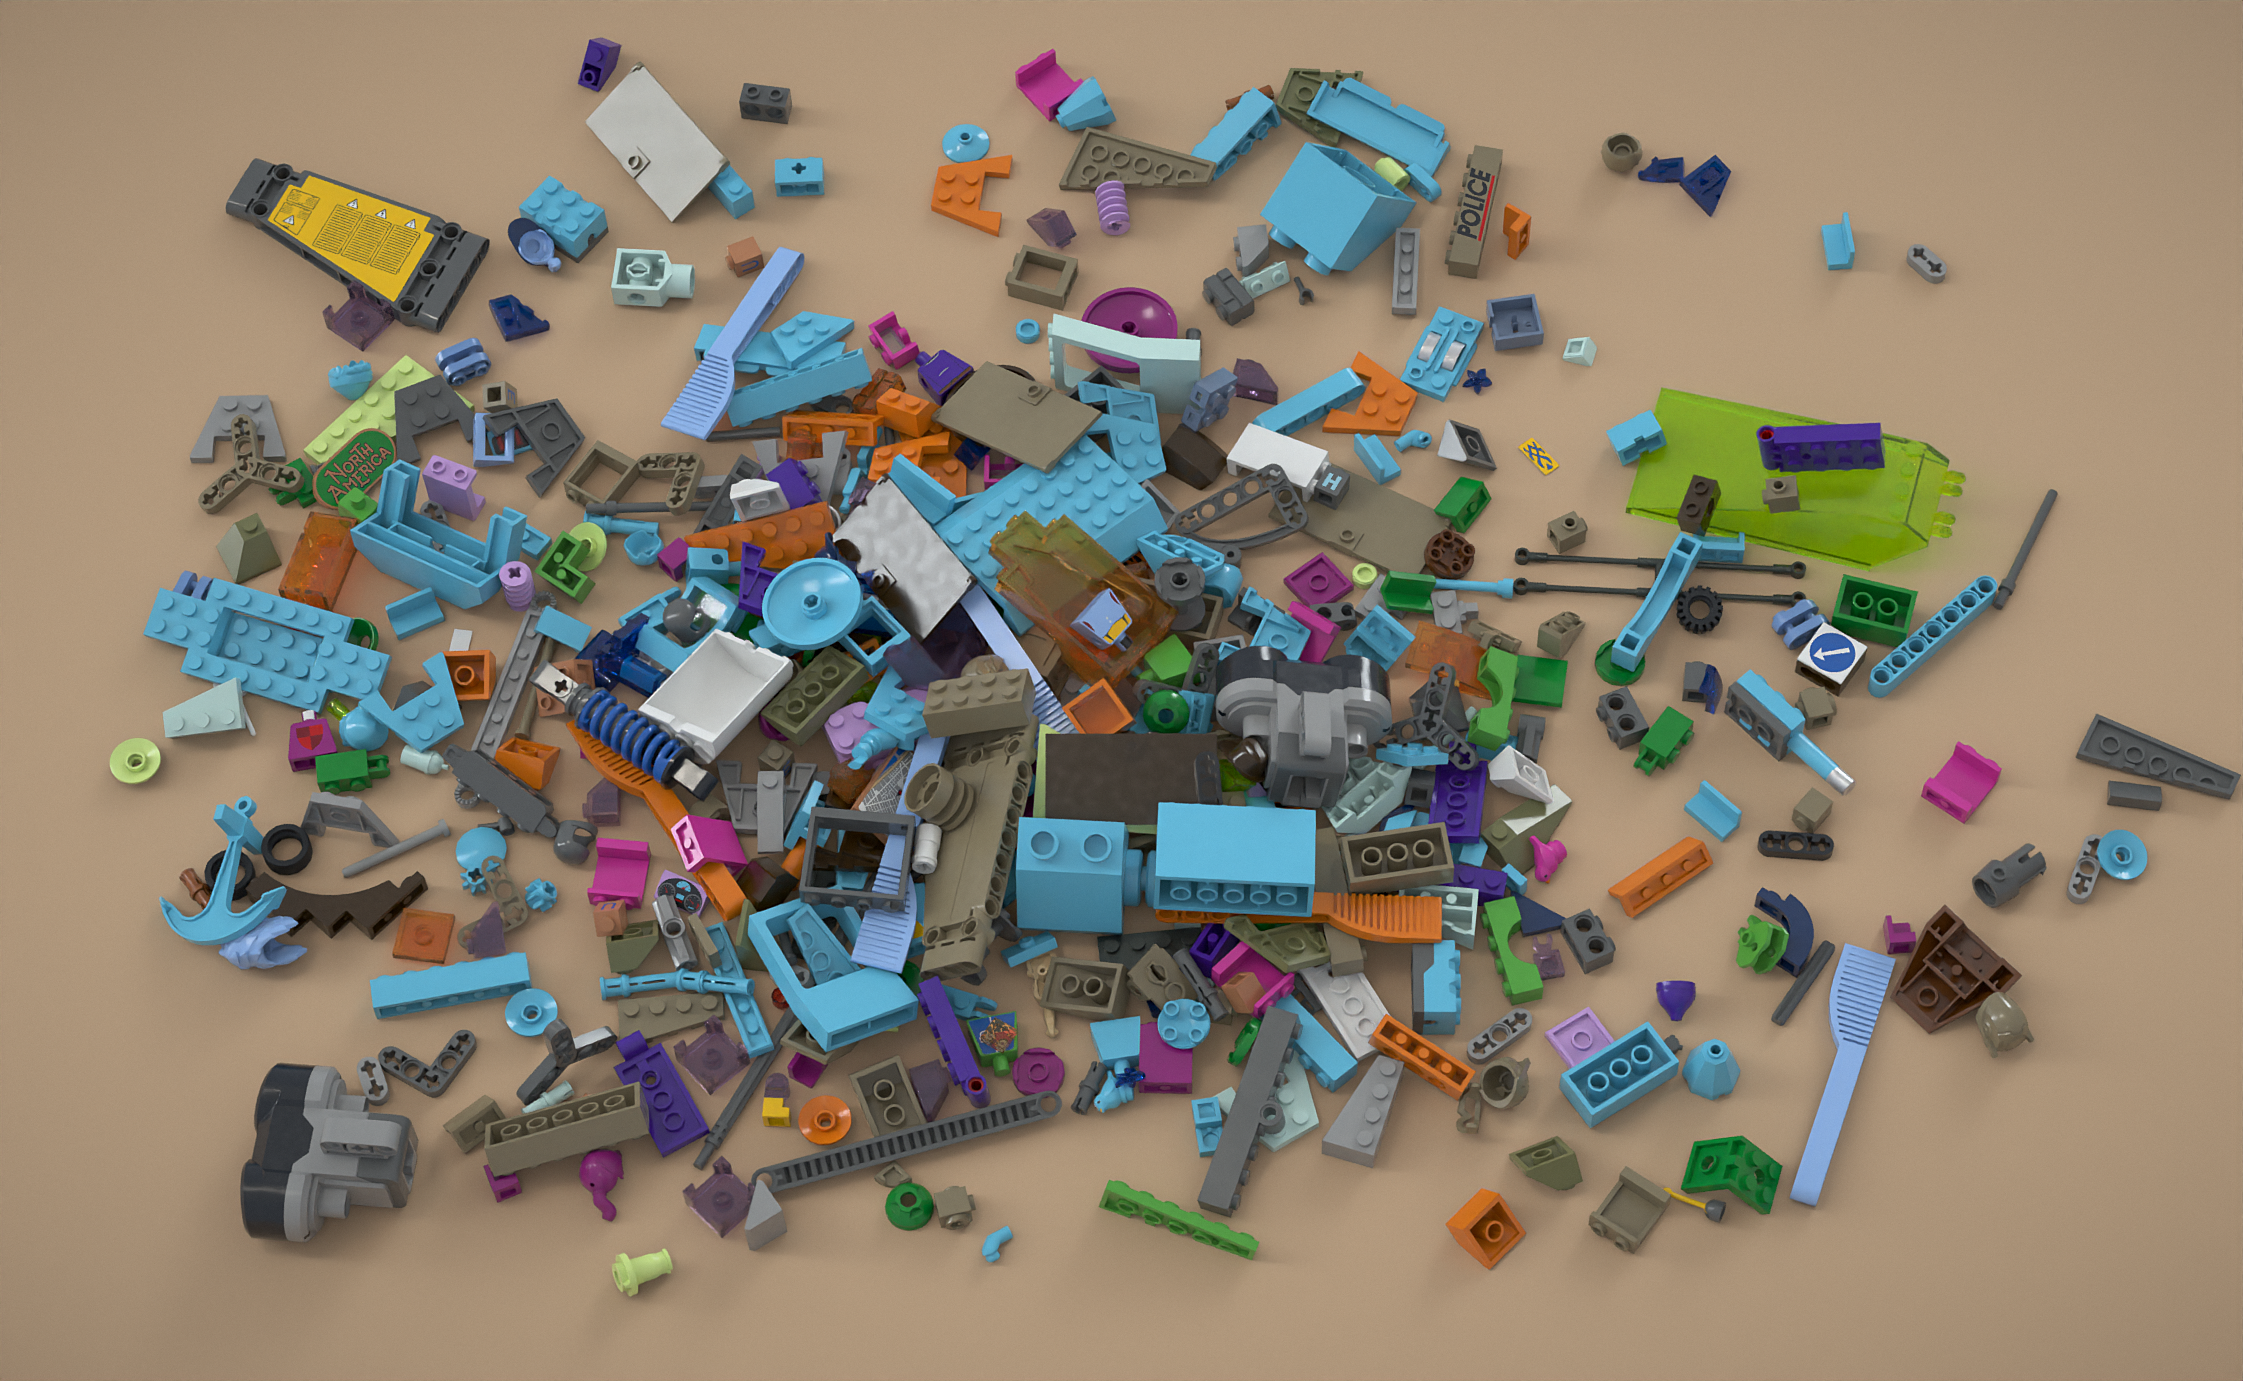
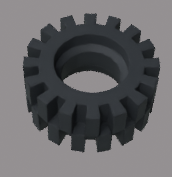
(1704, 595)

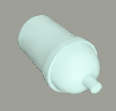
(429, 761)

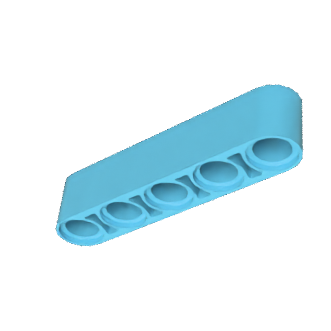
(1312, 403)

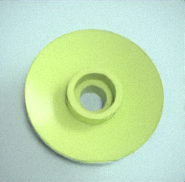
(594, 537)
(132, 752)

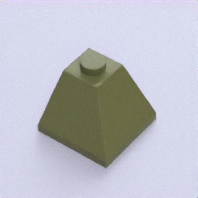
(248, 550)
(631, 948)
(746, 952)
(1549, 1163)

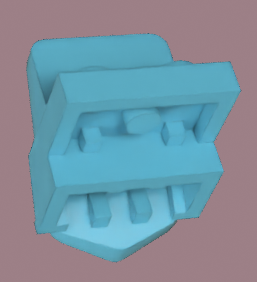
(1379, 638)

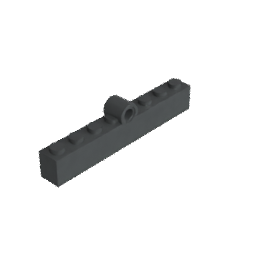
(1249, 1111)

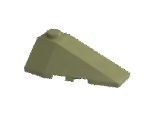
(1510, 834)

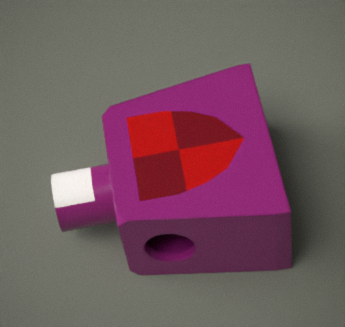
(309, 739)

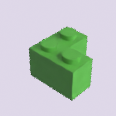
(561, 566)

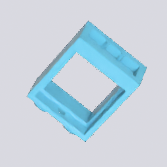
(875, 662)

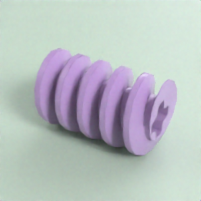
(1112, 208)
(517, 585)

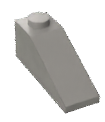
(771, 812)

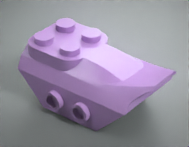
(848, 726)

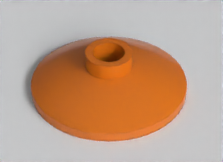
(820, 1110)

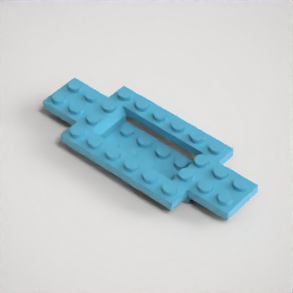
(263, 655)

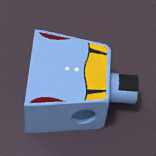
(1104, 622)

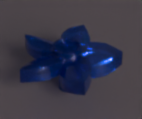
(1477, 380)
(1129, 1077)

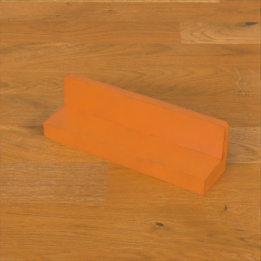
(1661, 875)

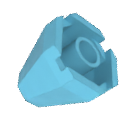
(1085, 108)
(1711, 1070)

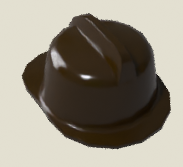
(1247, 757)

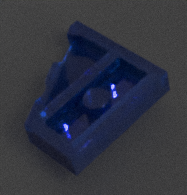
(1707, 184)
(515, 318)

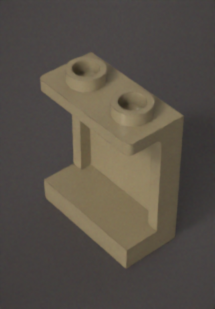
(1630, 1211)

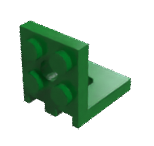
(1733, 1169)

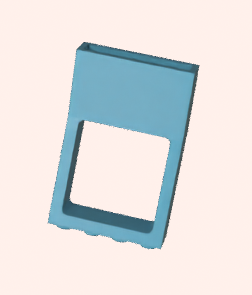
(843, 1007)

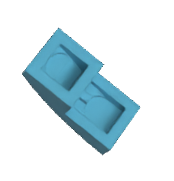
(1207, 1124)

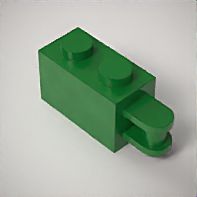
(1664, 741)
(349, 771)

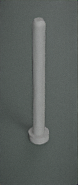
(397, 849)

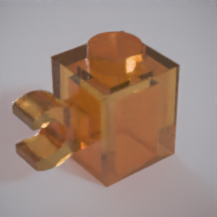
(802, 445)
(849, 782)

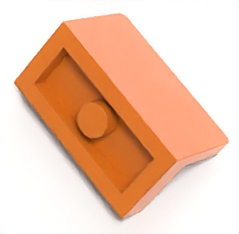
(1517, 228)

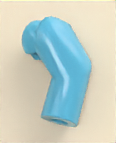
(1413, 438)
(993, 1241)

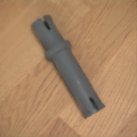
(1206, 993)

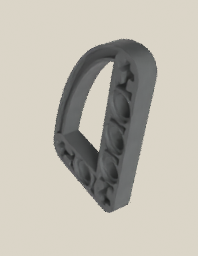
(1243, 499)

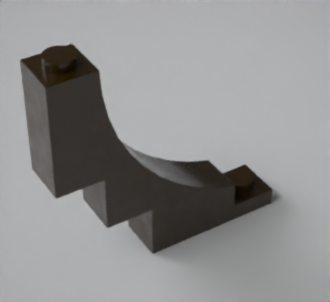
(367, 909)

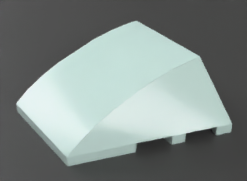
(1368, 795)

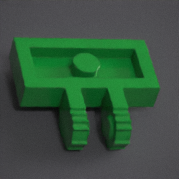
(304, 495)

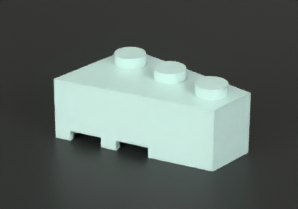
(210, 712)
(1458, 910)

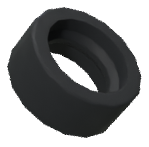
(292, 865)
(213, 867)

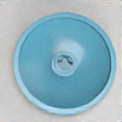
(812, 603)

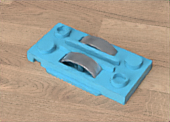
(1442, 354)

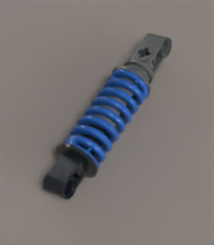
(625, 733)

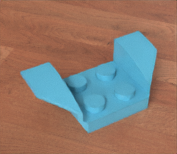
(1461, 852)

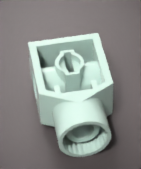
(649, 278)

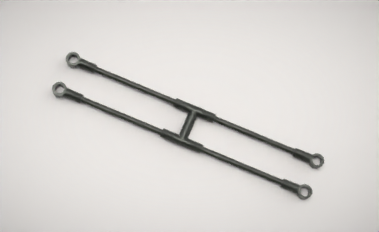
(1656, 563)

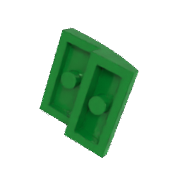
(1540, 681)

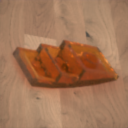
(1438, 645)

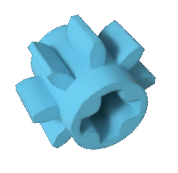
(471, 874)
(540, 895)

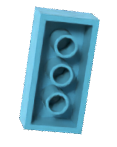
(1619, 1074)

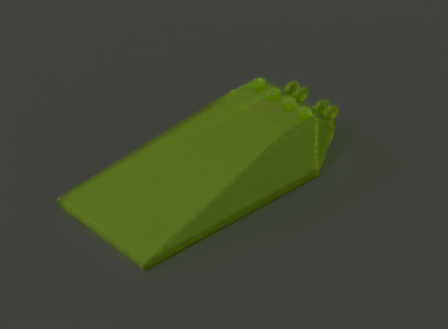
(1843, 515)

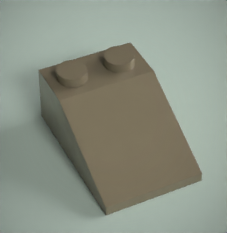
(1086, 988)
(802, 1041)
(887, 1097)

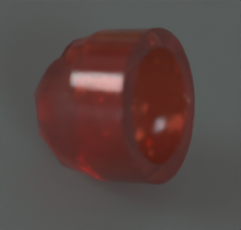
(777, 998)

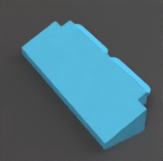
(1373, 121)
(761, 352)

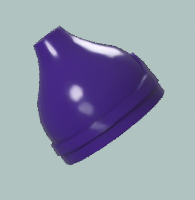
(1675, 997)

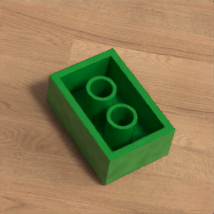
(1873, 610)

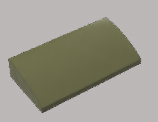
(815, 695)

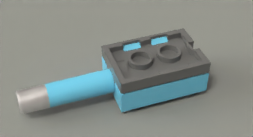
(1780, 728)

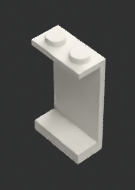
(1262, 447)

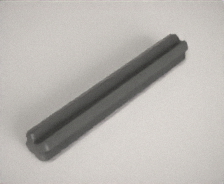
(1803, 983)

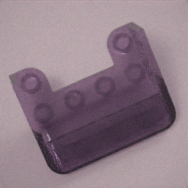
(942, 654)

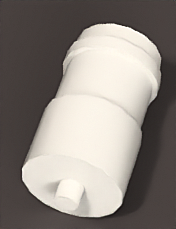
(926, 848)

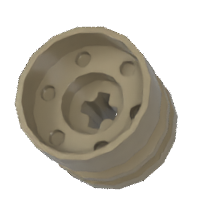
(938, 796)

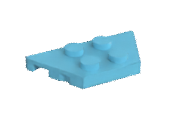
(808, 335)

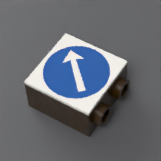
(1831, 659)

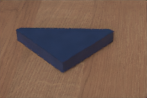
(1535, 917)

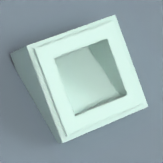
(1580, 351)

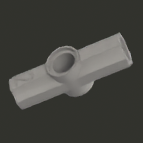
(669, 921)

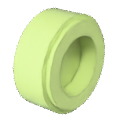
(1364, 575)

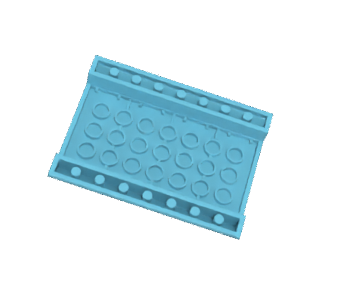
(1081, 485)

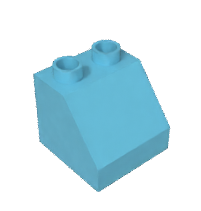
(1334, 208)
(1071, 875)

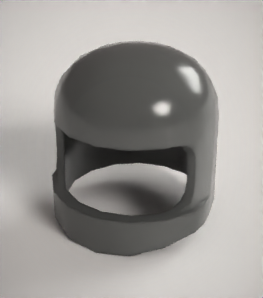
(679, 616)
(572, 847)

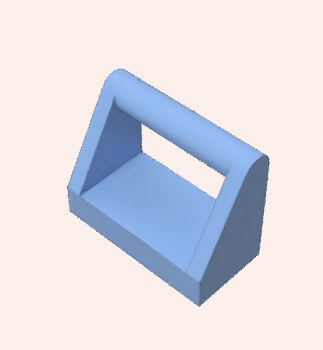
(479, 456)

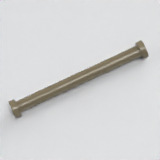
(523, 731)

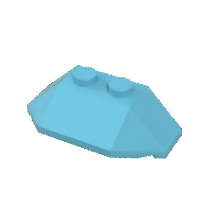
(1159, 548)

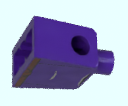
(940, 373)

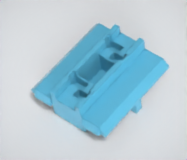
(1200, 711)

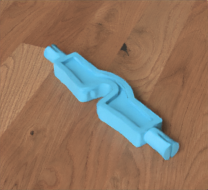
(864, 461)

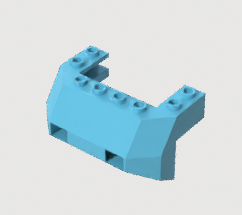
(402, 544)

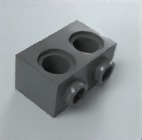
(765, 103)
(1627, 716)
(1582, 942)

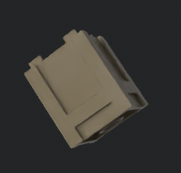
(1045, 657)

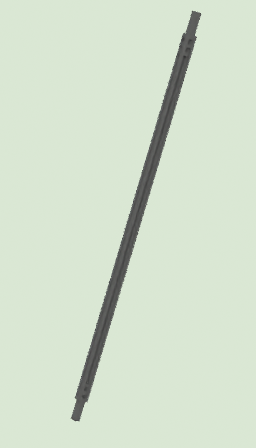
(759, 1067)

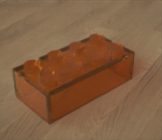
(320, 561)

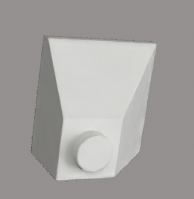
(757, 498)
(1520, 776)

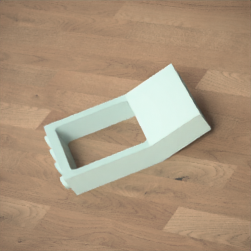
(1166, 365)

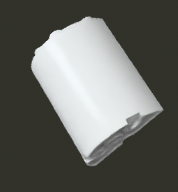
(716, 693)

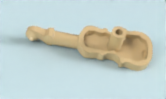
(1038, 970)

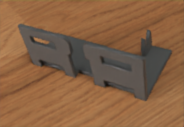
(1307, 994)

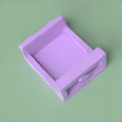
(451, 487)

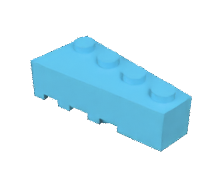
(1238, 131)

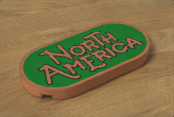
(355, 464)

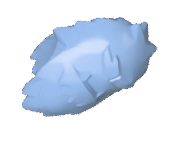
(260, 948)

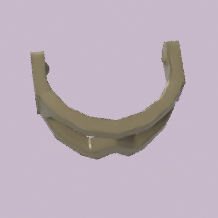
(1474, 1093)

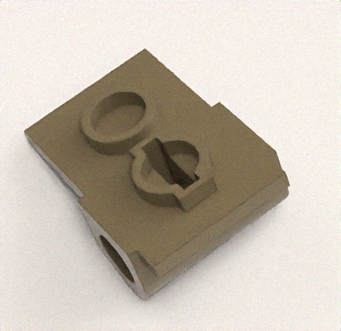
(1159, 979)

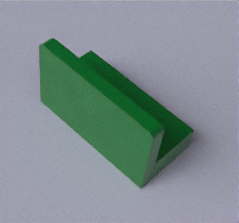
(1464, 503)
(1408, 592)

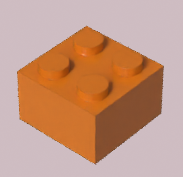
(1099, 711)

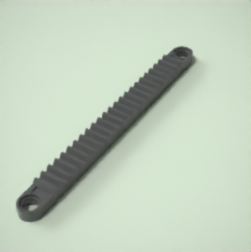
(908, 1142)

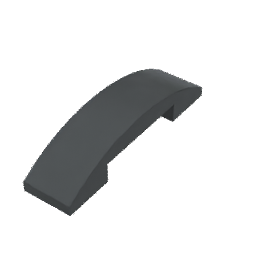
(721, 507)

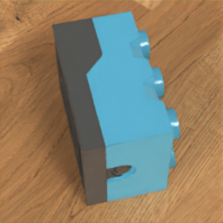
(566, 217)
(1435, 988)

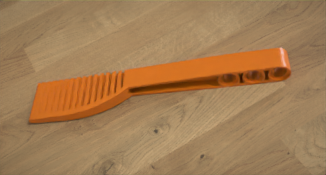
(668, 810)
(1366, 917)

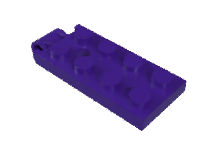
(1459, 805)
(672, 1112)

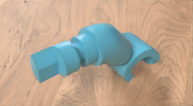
(873, 743)

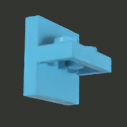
(801, 821)

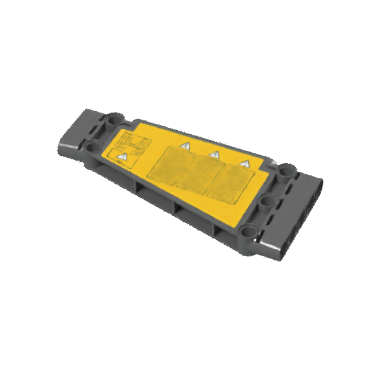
(363, 238)

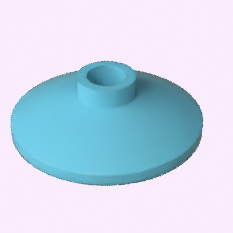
(965, 150)
(2129, 848)
(526, 1003)

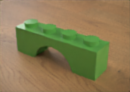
(1497, 673)
(1520, 978)

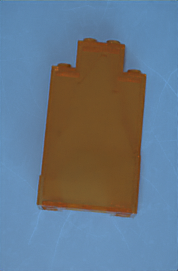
(1057, 574)

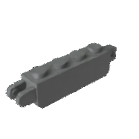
(503, 789)

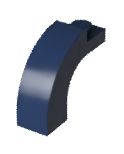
(1798, 924)

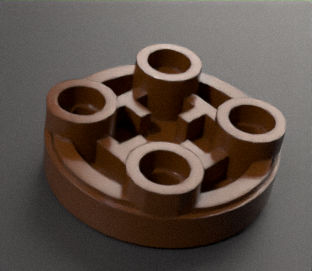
(1449, 555)

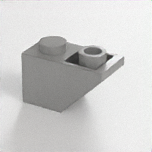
(1252, 248)

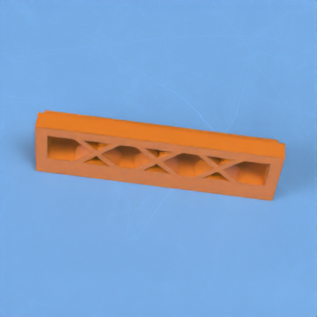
(861, 427)

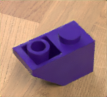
(598, 63)

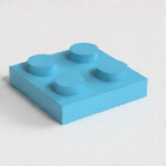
(1412, 755)

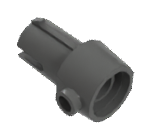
(2003, 879)

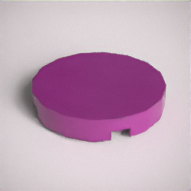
(1038, 1072)

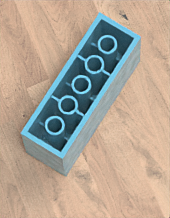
(1235, 859)

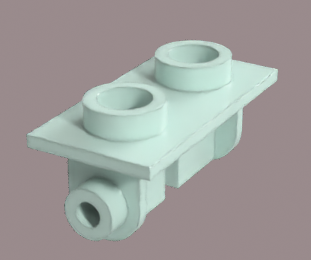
(1266, 280)

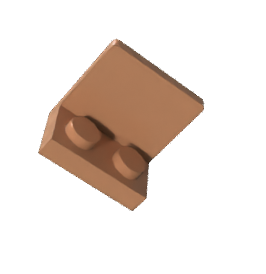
(576, 669)

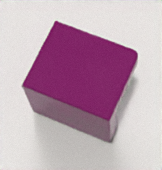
(672, 558)
(1898, 937)
(805, 1070)
(503, 1186)

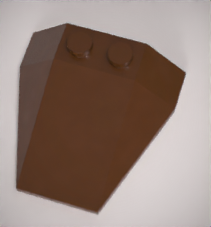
(1950, 973)

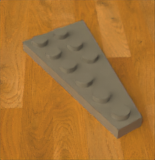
(1134, 163)

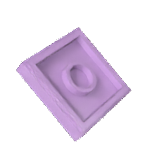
(1579, 1037)

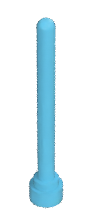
(1503, 587)

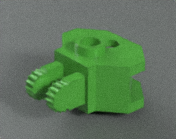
(1760, 943)

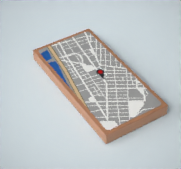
(886, 786)

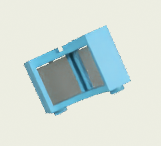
(708, 596)

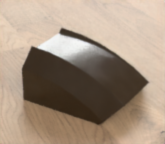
(1193, 457)
(766, 883)

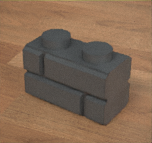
(1228, 297)

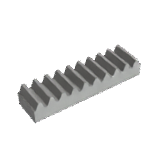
(1405, 271)

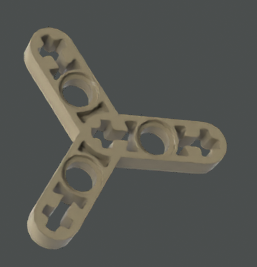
(256, 473)

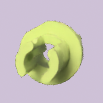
(632, 1272)

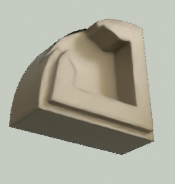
(892, 1176)

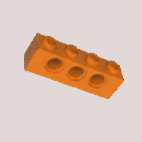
(1421, 1057)

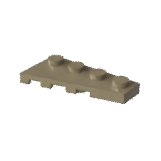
(668, 1014)

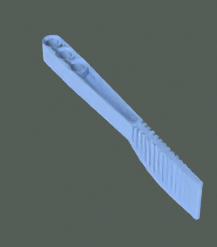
(713, 384)
(1005, 645)
(884, 935)
(1853, 1011)

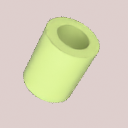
(1392, 172)

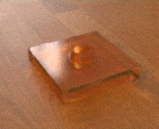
(423, 936)

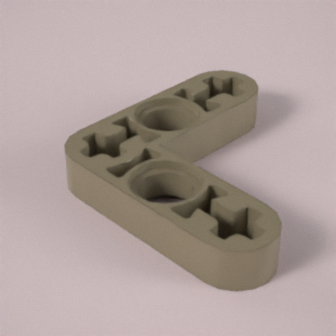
(687, 467)
(505, 904)

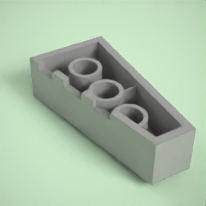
(1363, 1121)

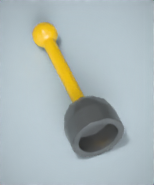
(1713, 1209)

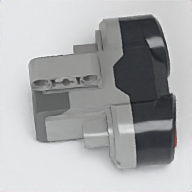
(1304, 717)
(320, 1154)

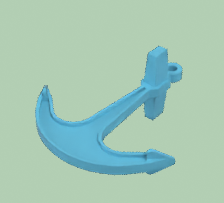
(217, 922)

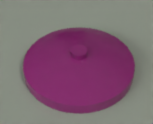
(1133, 313)

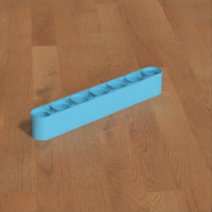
(1928, 645)

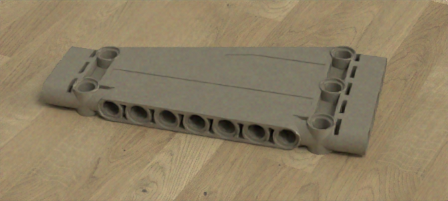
(979, 852)

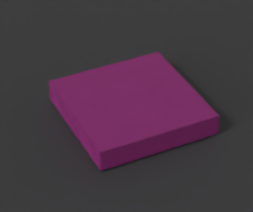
(1318, 582)

